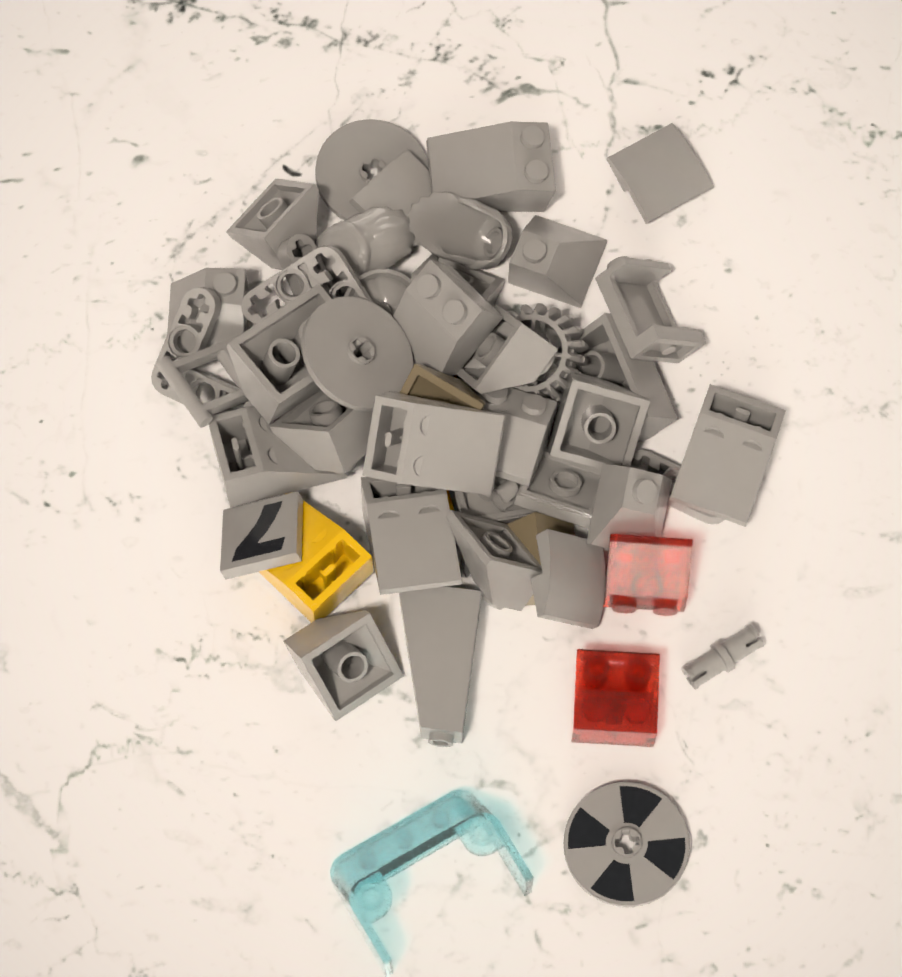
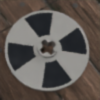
(604, 868)

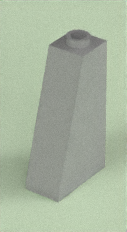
(440, 648)

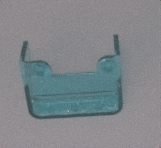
(362, 871)

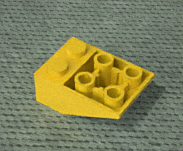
(329, 568)

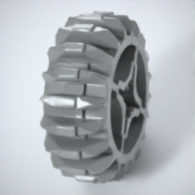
(564, 361)

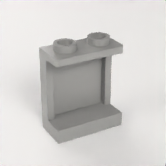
(642, 313)

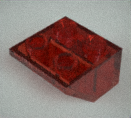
(615, 698)

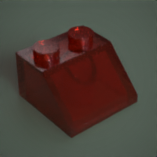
(647, 574)

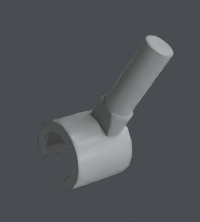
(504, 494)

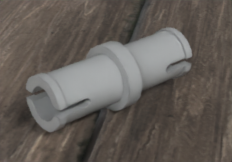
(722, 656)

